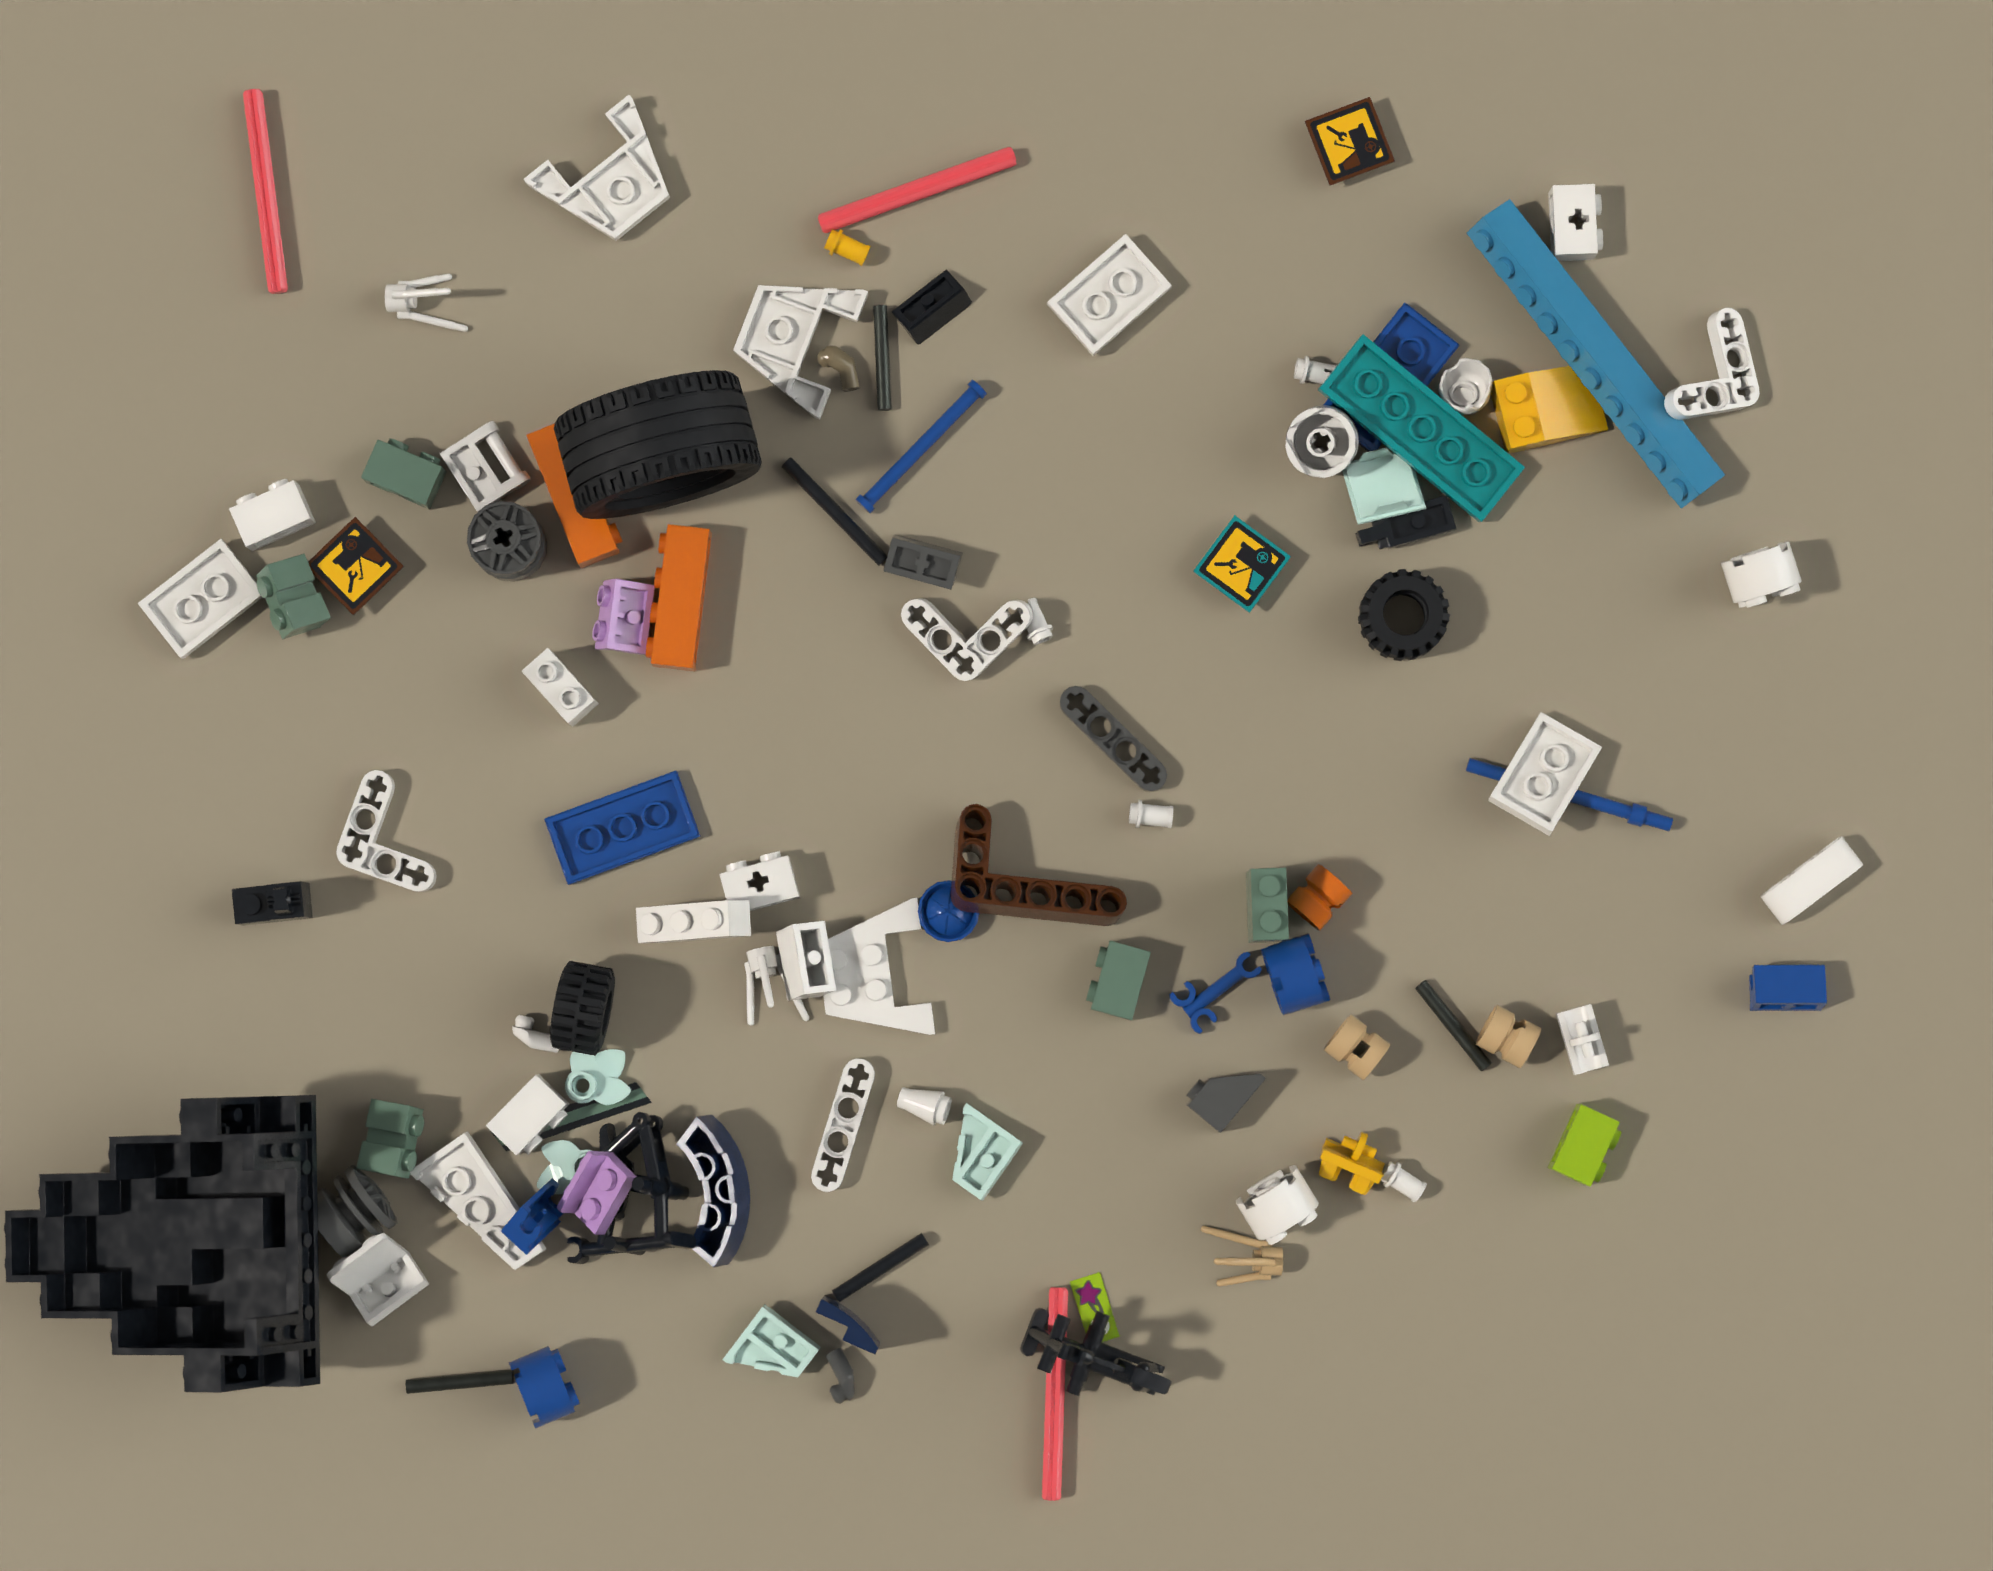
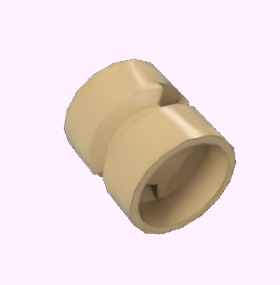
(1508, 1036)
(1346, 1040)

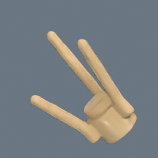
(1266, 1260)

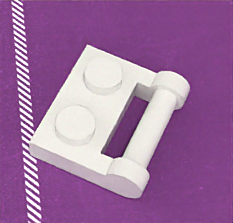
(476, 474)

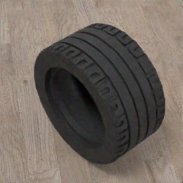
(657, 444)

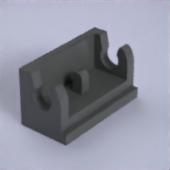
(922, 561)

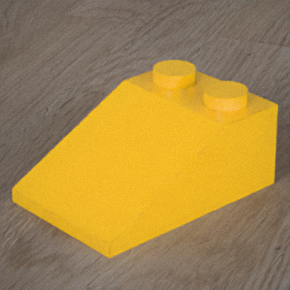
(1545, 409)

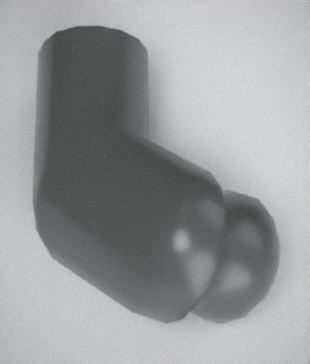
(844, 1375)

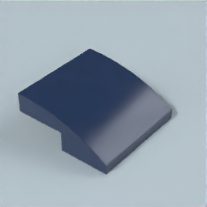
(857, 1332)

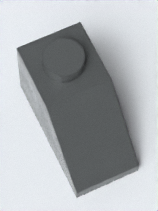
(1222, 1097)

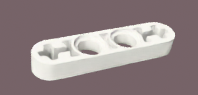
(845, 1125)

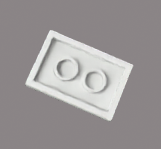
(1109, 294)
(201, 599)
(1545, 774)

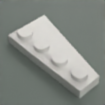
(474, 1191)

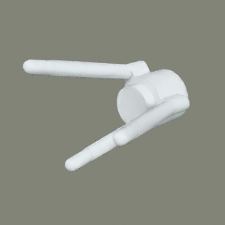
(403, 297)
(763, 964)

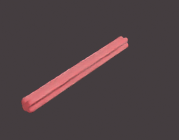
(917, 189)
(265, 191)
(1054, 1406)

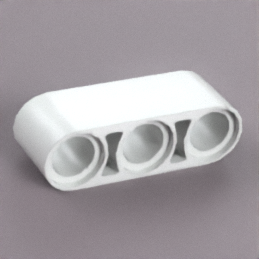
(1811, 880)

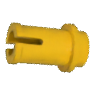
(846, 247)

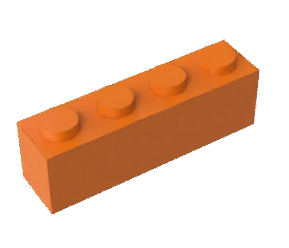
(589, 538)
(680, 597)

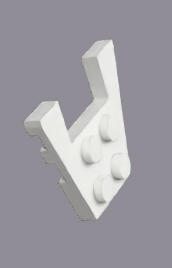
(618, 189)
(780, 333)
(864, 975)

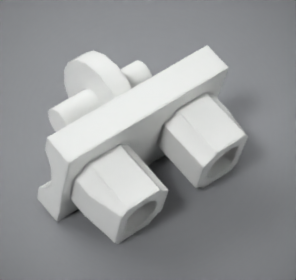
(1582, 1039)

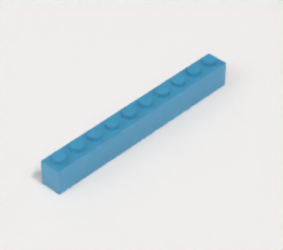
(1594, 353)

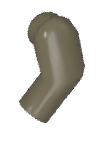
(843, 363)

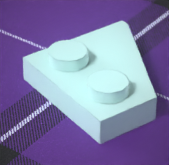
(982, 1153)
(773, 1345)

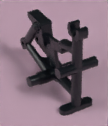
(655, 1184)
(1090, 1355)

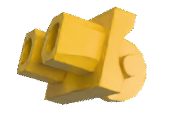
(1354, 1157)

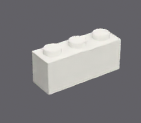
(693, 921)

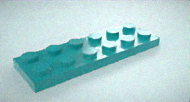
(1421, 428)

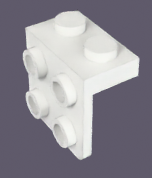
(378, 1277)

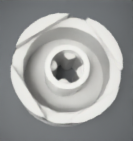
(1318, 461)
(1762, 573)
(1278, 1205)

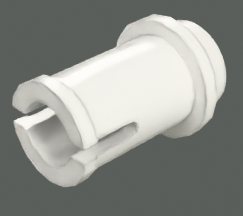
(1312, 370)
(1038, 629)
(1150, 815)
(1402, 1181)

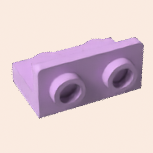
(623, 616)
(597, 1190)

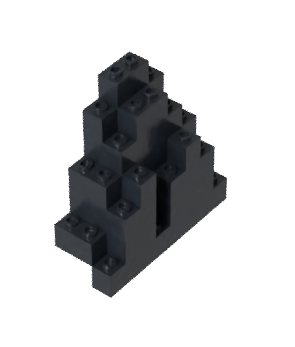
(191, 1244)

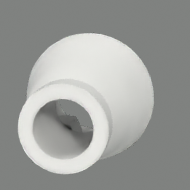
(925, 1104)

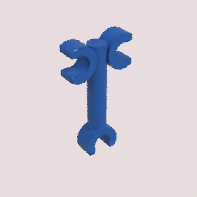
(1196, 1005)

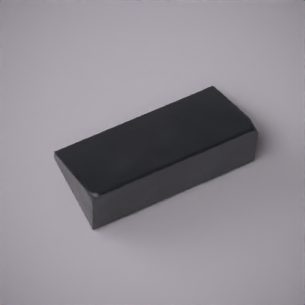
(932, 307)

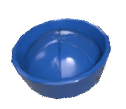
(941, 917)

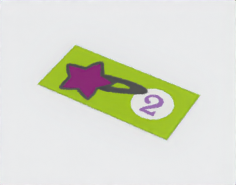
(1092, 1297)

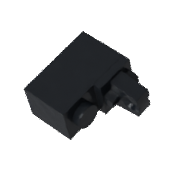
(272, 903)

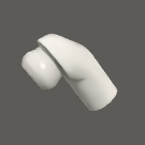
(530, 1037)

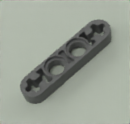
(1116, 735)

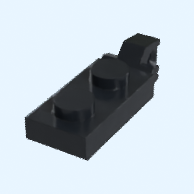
(1410, 527)

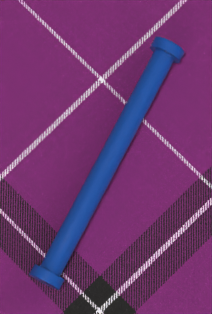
(921, 446)

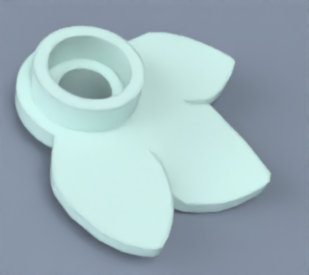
(601, 1073)
(564, 1163)

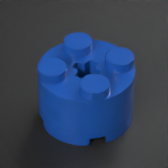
(1295, 974)
(543, 1386)

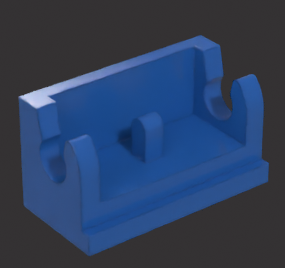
(1787, 988)
(534, 1219)

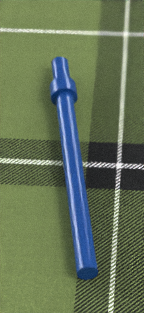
(1634, 814)

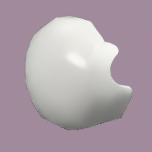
(1466, 386)

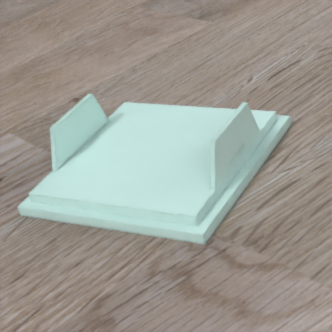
(1382, 486)

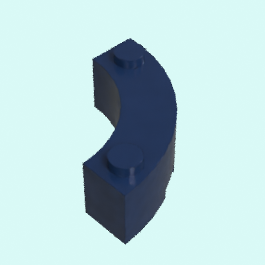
(724, 1186)

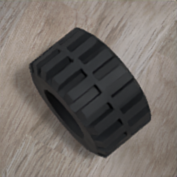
(1420, 589)
(582, 1008)

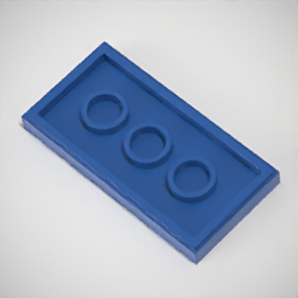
(1416, 347)
(622, 827)

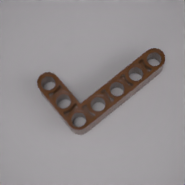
(1021, 887)

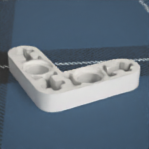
(1726, 385)
(974, 646)
(372, 851)

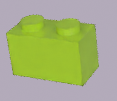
(1585, 1145)

